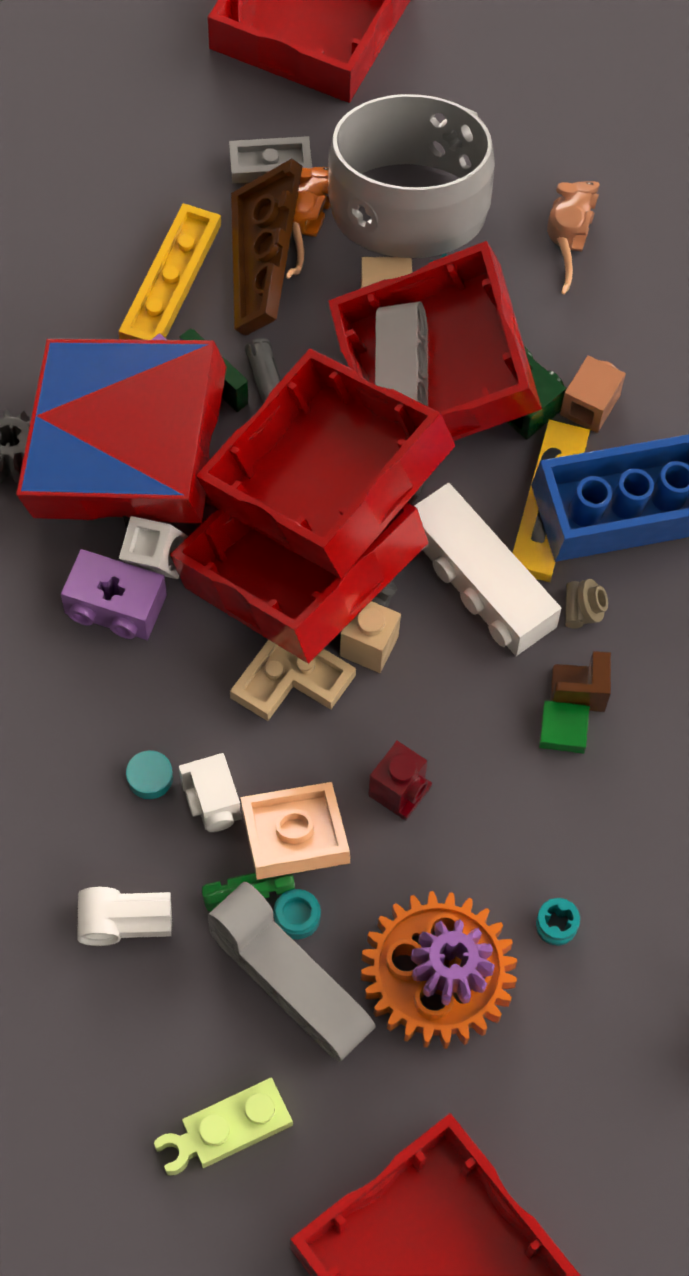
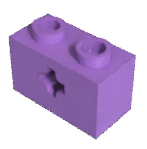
(113, 595)

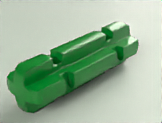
(215, 893)

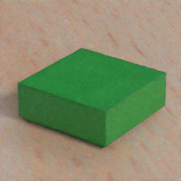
(564, 726)

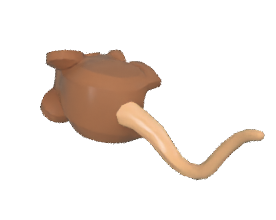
(571, 219)

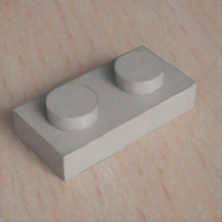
(258, 156)

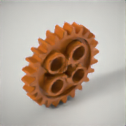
(402, 994)

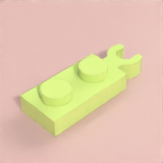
(228, 1127)

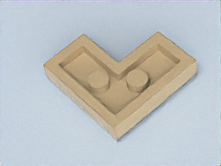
(277, 671)

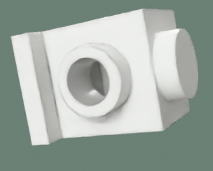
(211, 792)

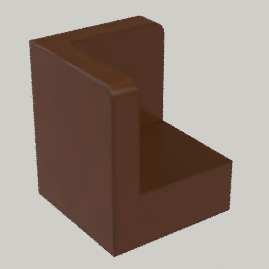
(583, 684)

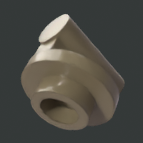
(584, 603)

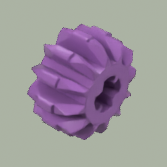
(448, 946)

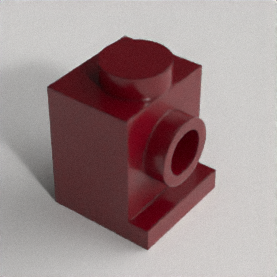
(400, 780)

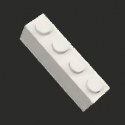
(485, 572)

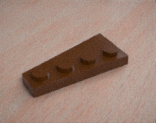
(260, 244)

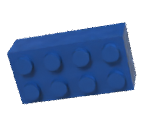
(614, 497)

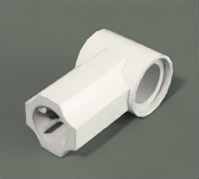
(109, 915)

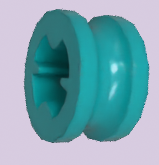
(562, 908)

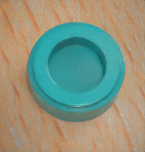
(149, 774)
(297, 913)

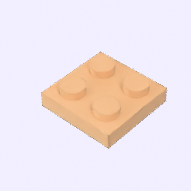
(295, 830)

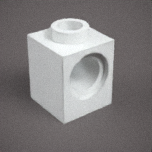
(149, 546)

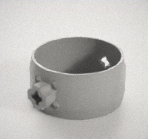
(410, 219)

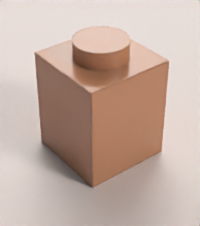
(592, 393)

